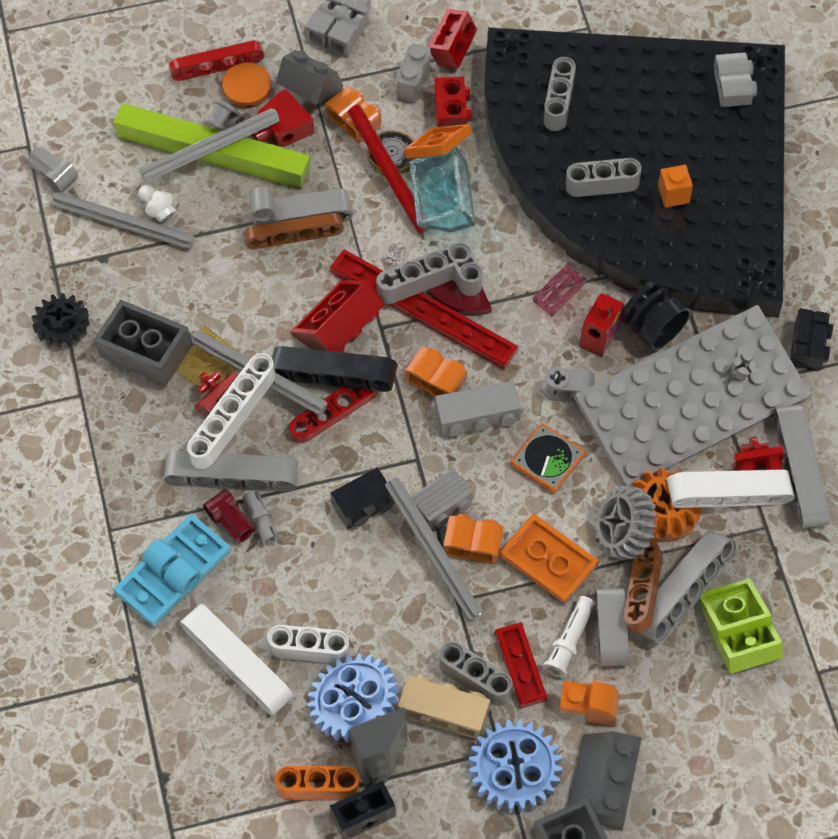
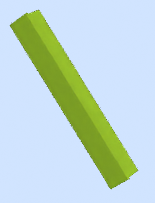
(242, 155)

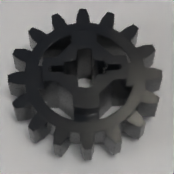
(60, 320)

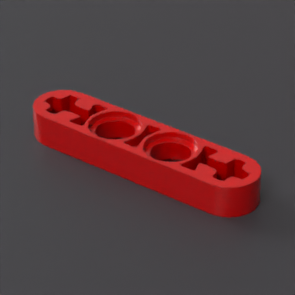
(189, 66)
(337, 413)

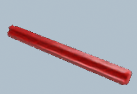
(385, 163)

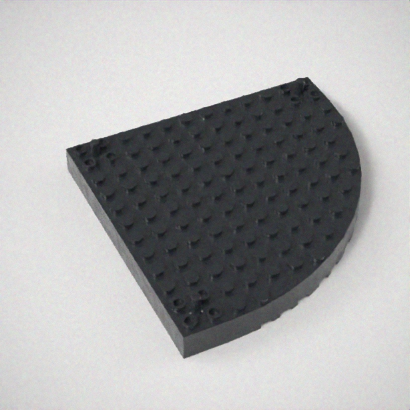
(664, 110)

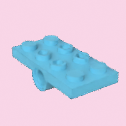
(172, 569)

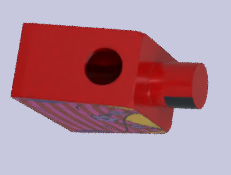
(604, 318)

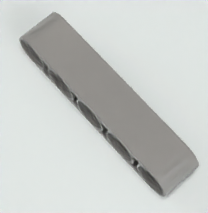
(802, 466)
(233, 472)
(689, 583)

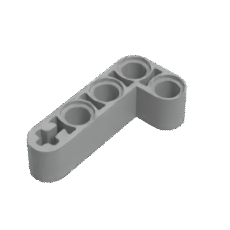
(270, 210)
(396, 285)

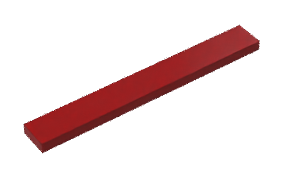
(433, 314)

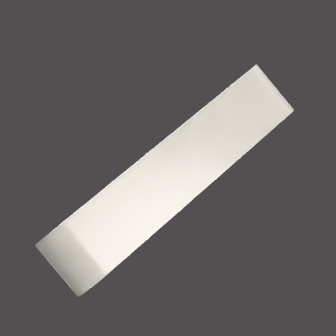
(231, 422)
(730, 488)
(236, 659)

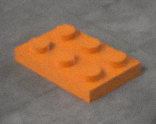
(549, 558)

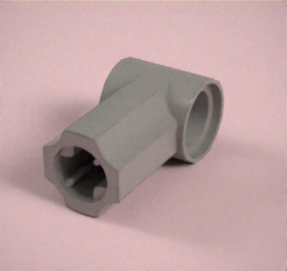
(56, 172)

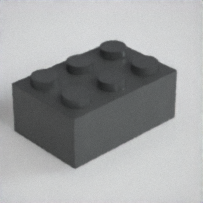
(143, 341)

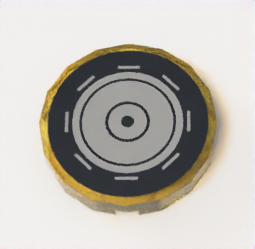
(394, 143)

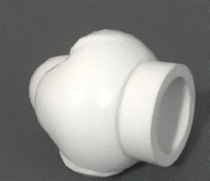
(158, 203)

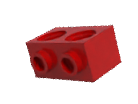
(452, 38)
(451, 104)

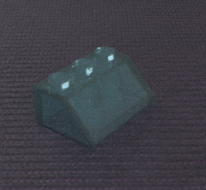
(442, 192)

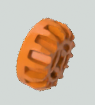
(670, 524)

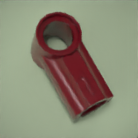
(225, 511)

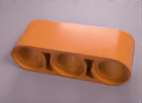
(306, 774)

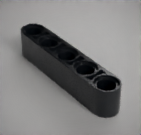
(335, 368)

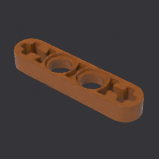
(293, 231)
(638, 586)

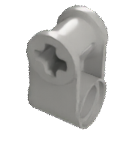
(224, 115)
(567, 383)

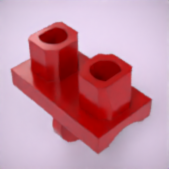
(209, 383)
(757, 456)

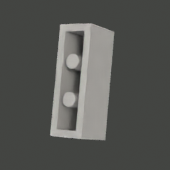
(477, 408)

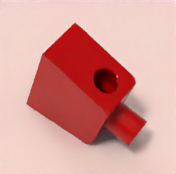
(293, 121)

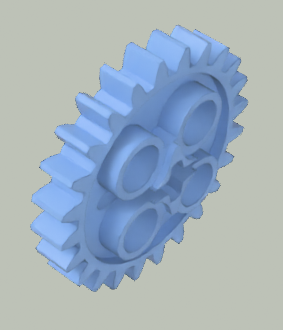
(369, 677)
(540, 762)

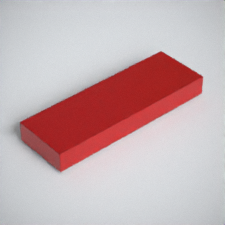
(521, 665)

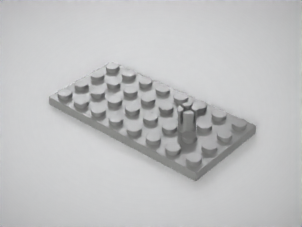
(691, 396)

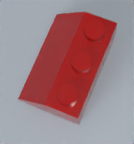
(339, 316)

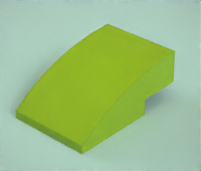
(741, 626)

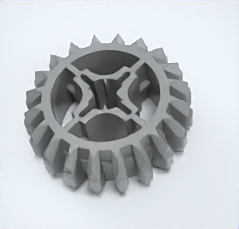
(625, 522)

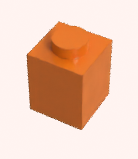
(675, 186)

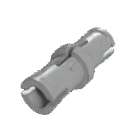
(260, 517)

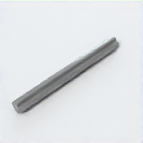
(209, 145)
(123, 220)
(239, 361)
(433, 549)

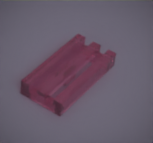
(572, 275)

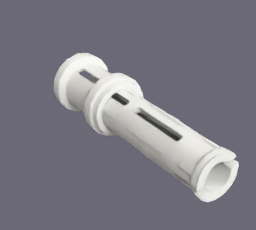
(565, 647)

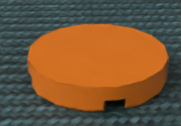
(246, 85)

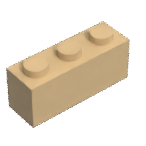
(444, 706)

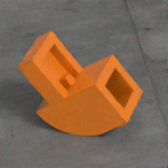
(595, 700)

